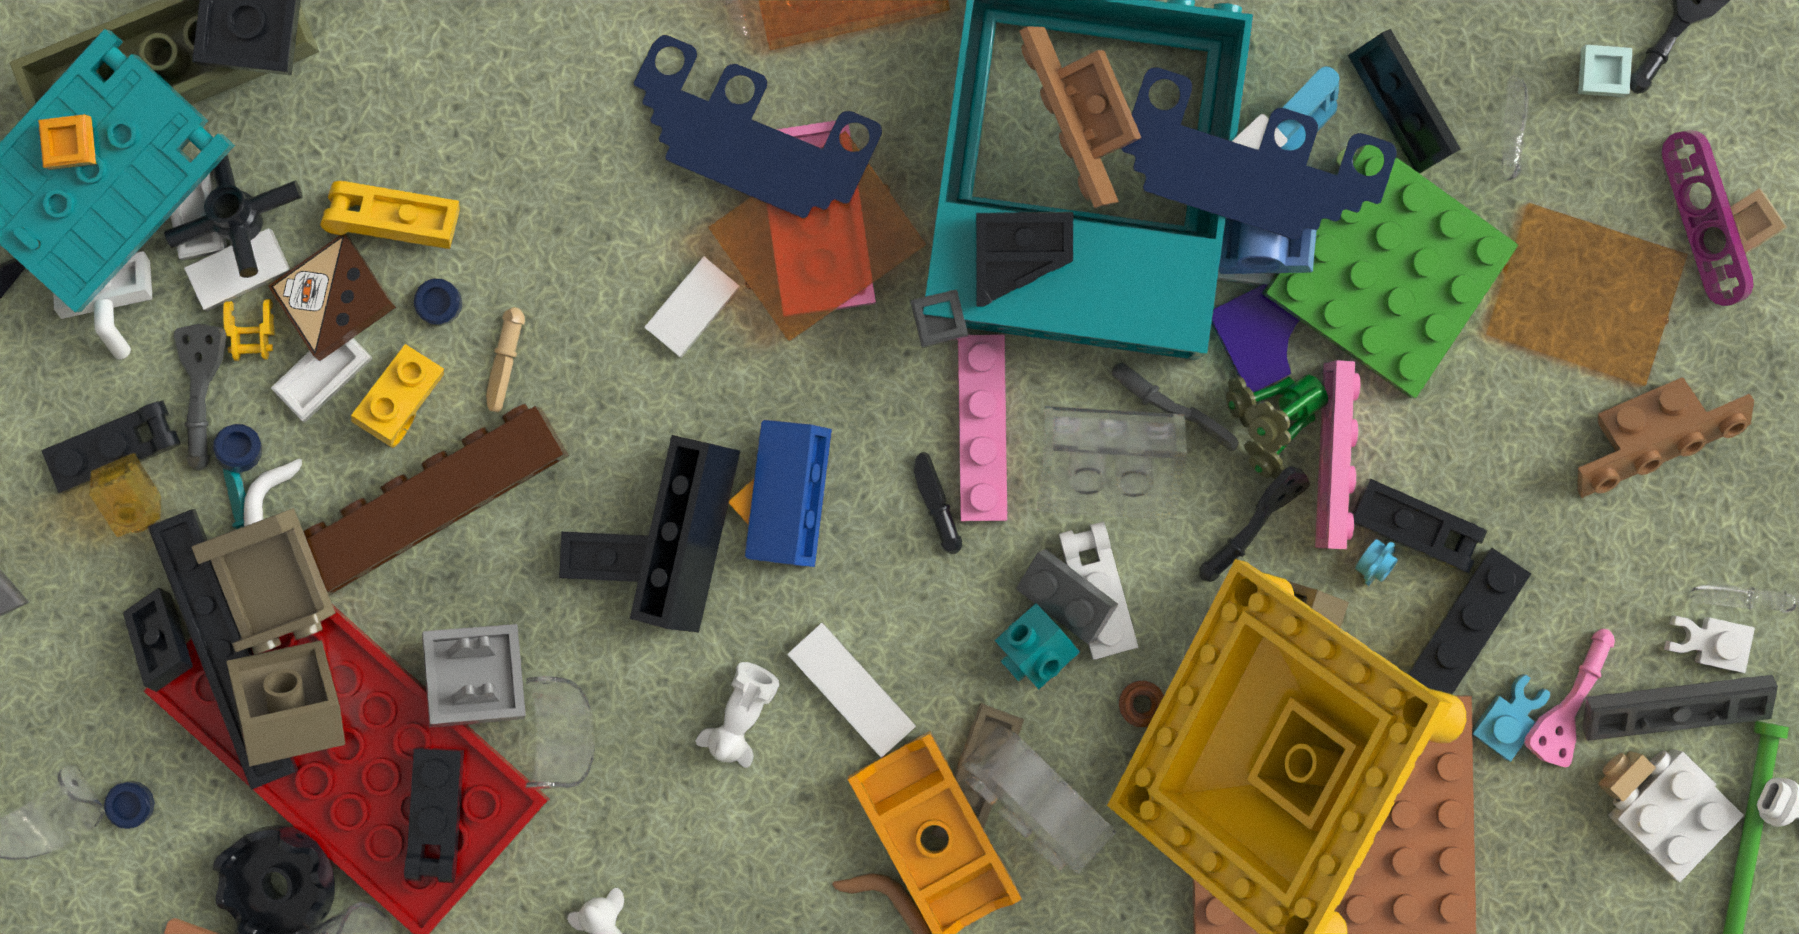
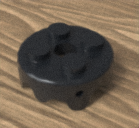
(247, 887)

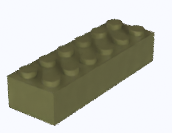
(162, 38)

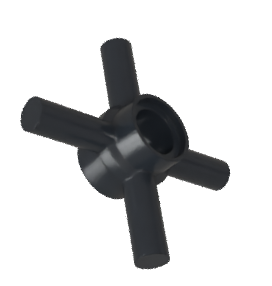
(240, 227)

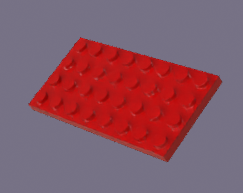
(360, 792)

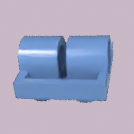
(1259, 251)

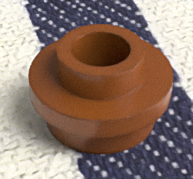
(1127, 698)

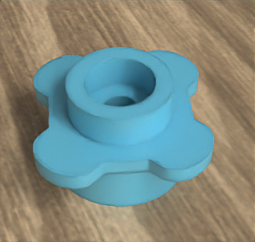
(1377, 561)

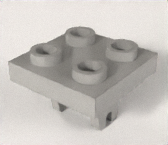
(473, 675)

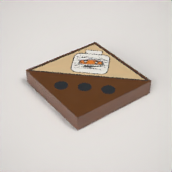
(331, 297)

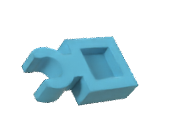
(1506, 723)

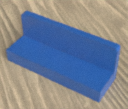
(788, 493)

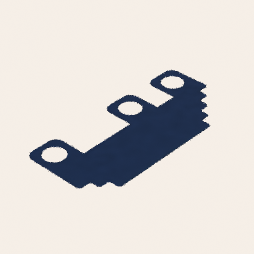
(733, 149)
(1249, 185)

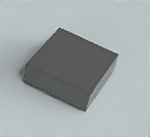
(938, 330)

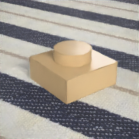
(1756, 220)
(1625, 774)

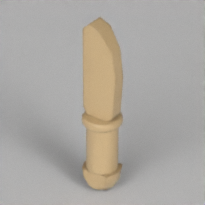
(503, 360)

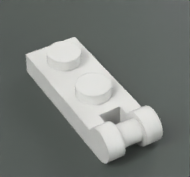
(1118, 632)

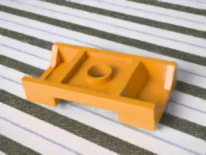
(918, 790)

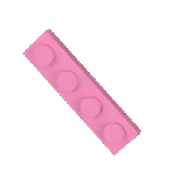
(982, 428)
(1335, 474)

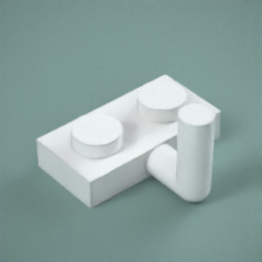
(127, 287)

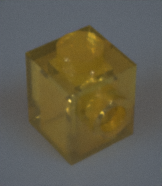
(125, 495)

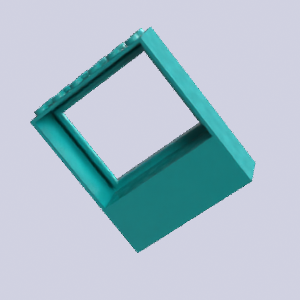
(1129, 278)

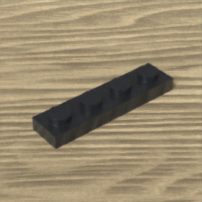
(1469, 623)

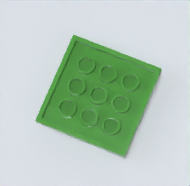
(1396, 276)

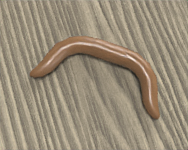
(894, 891)

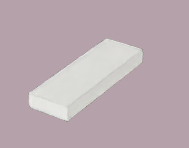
(851, 690)

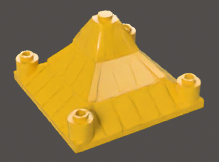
(1278, 756)

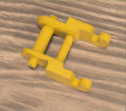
(264, 329)

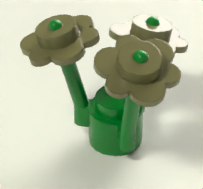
(1268, 426)

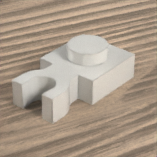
(1717, 642)

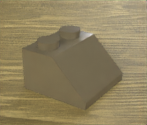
(286, 703)

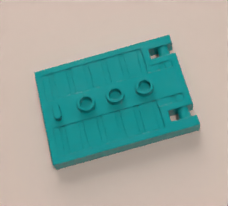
(102, 212)

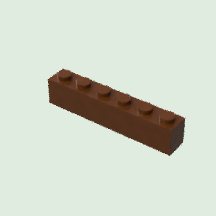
(435, 497)

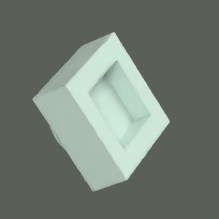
(1605, 71)

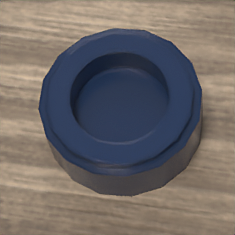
(437, 302)
(237, 448)
(129, 804)

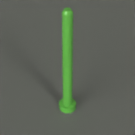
(1752, 826)

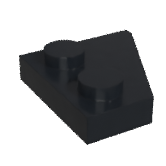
(1019, 249)

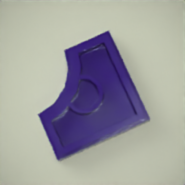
(1255, 337)

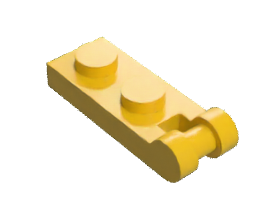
(391, 214)

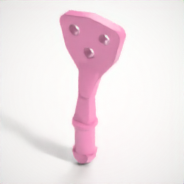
(1563, 715)

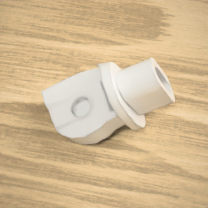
(1779, 802)

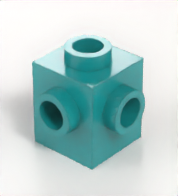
(1035, 647)

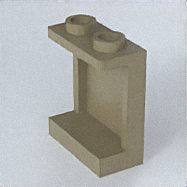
(268, 581)

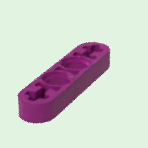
(1698, 220)

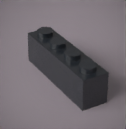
(684, 534)

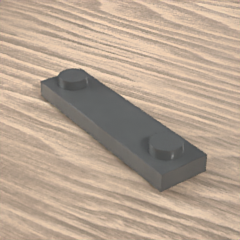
(1679, 707)

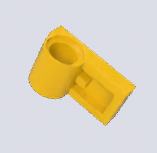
(397, 396)

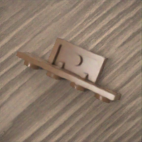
(1087, 108)
(1658, 429)

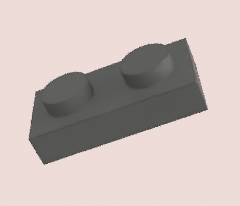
(1067, 596)

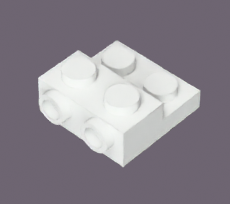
(1676, 814)

